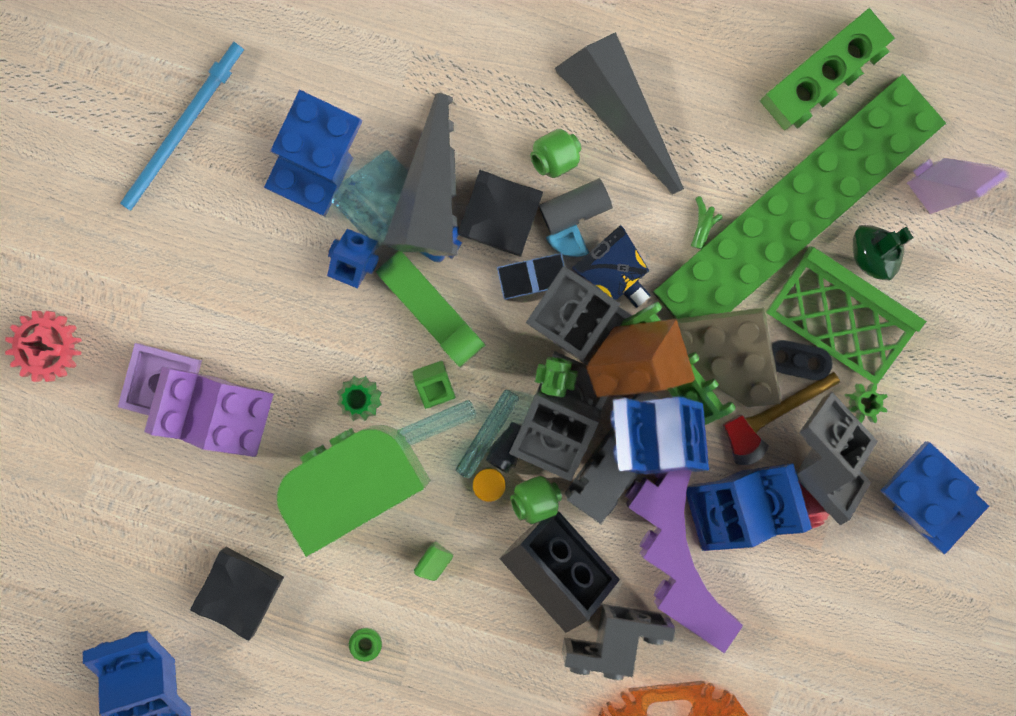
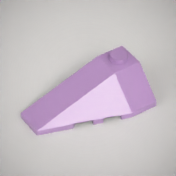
(953, 182)

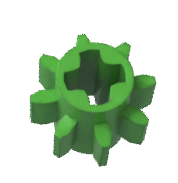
(556, 376)
(874, 398)

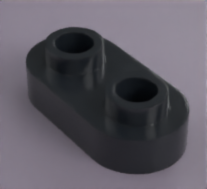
(797, 360)

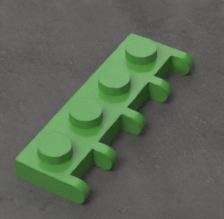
(699, 389)

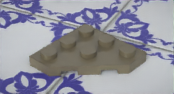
(736, 353)

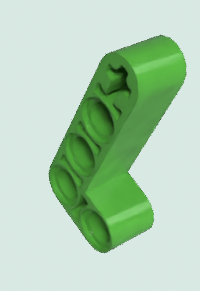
(430, 308)

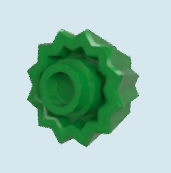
(359, 398)

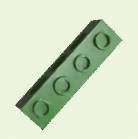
(865, 33)

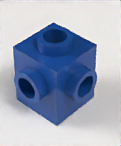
(352, 258)

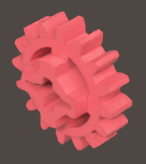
(46, 333)

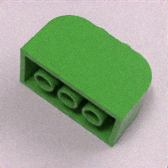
(348, 484)

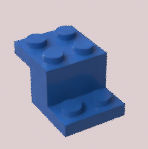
(312, 152)
(660, 435)
(935, 497)
(748, 508)
(135, 677)

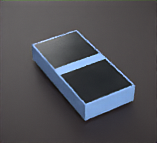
(529, 276)

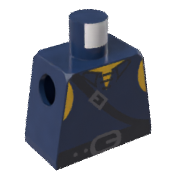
(615, 268)

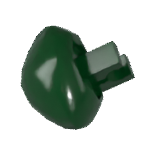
(879, 251)

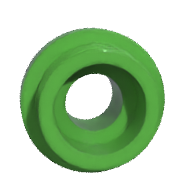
(365, 654)

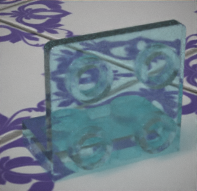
(372, 196)

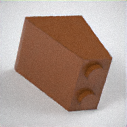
(641, 359)

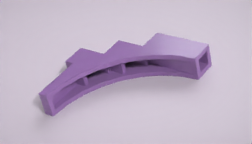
(684, 593)

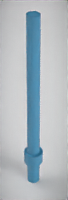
(218, 73)

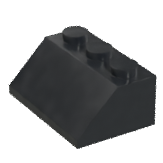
(560, 571)

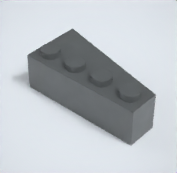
(600, 481)

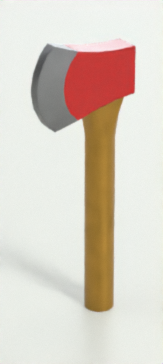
(742, 430)

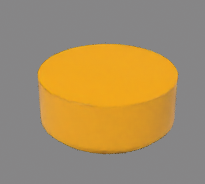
(489, 484)

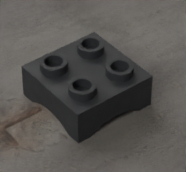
(500, 213)
(237, 593)

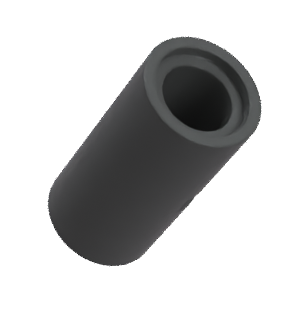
(574, 205)

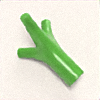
(705, 223)

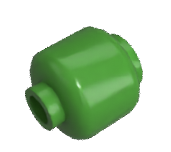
(556, 153)
(536, 500)

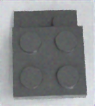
(576, 315)
(560, 427)
(836, 458)
(617, 641)

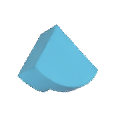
(568, 242)

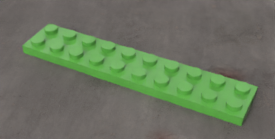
(802, 203)

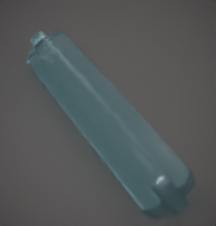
(438, 422)
(487, 433)

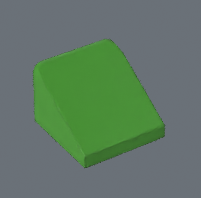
(433, 384)
(433, 562)

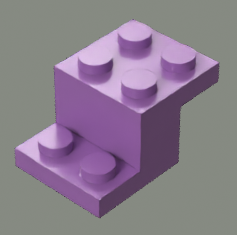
(208, 412)

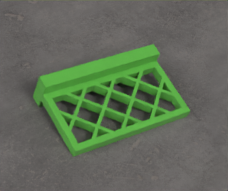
(861, 291)

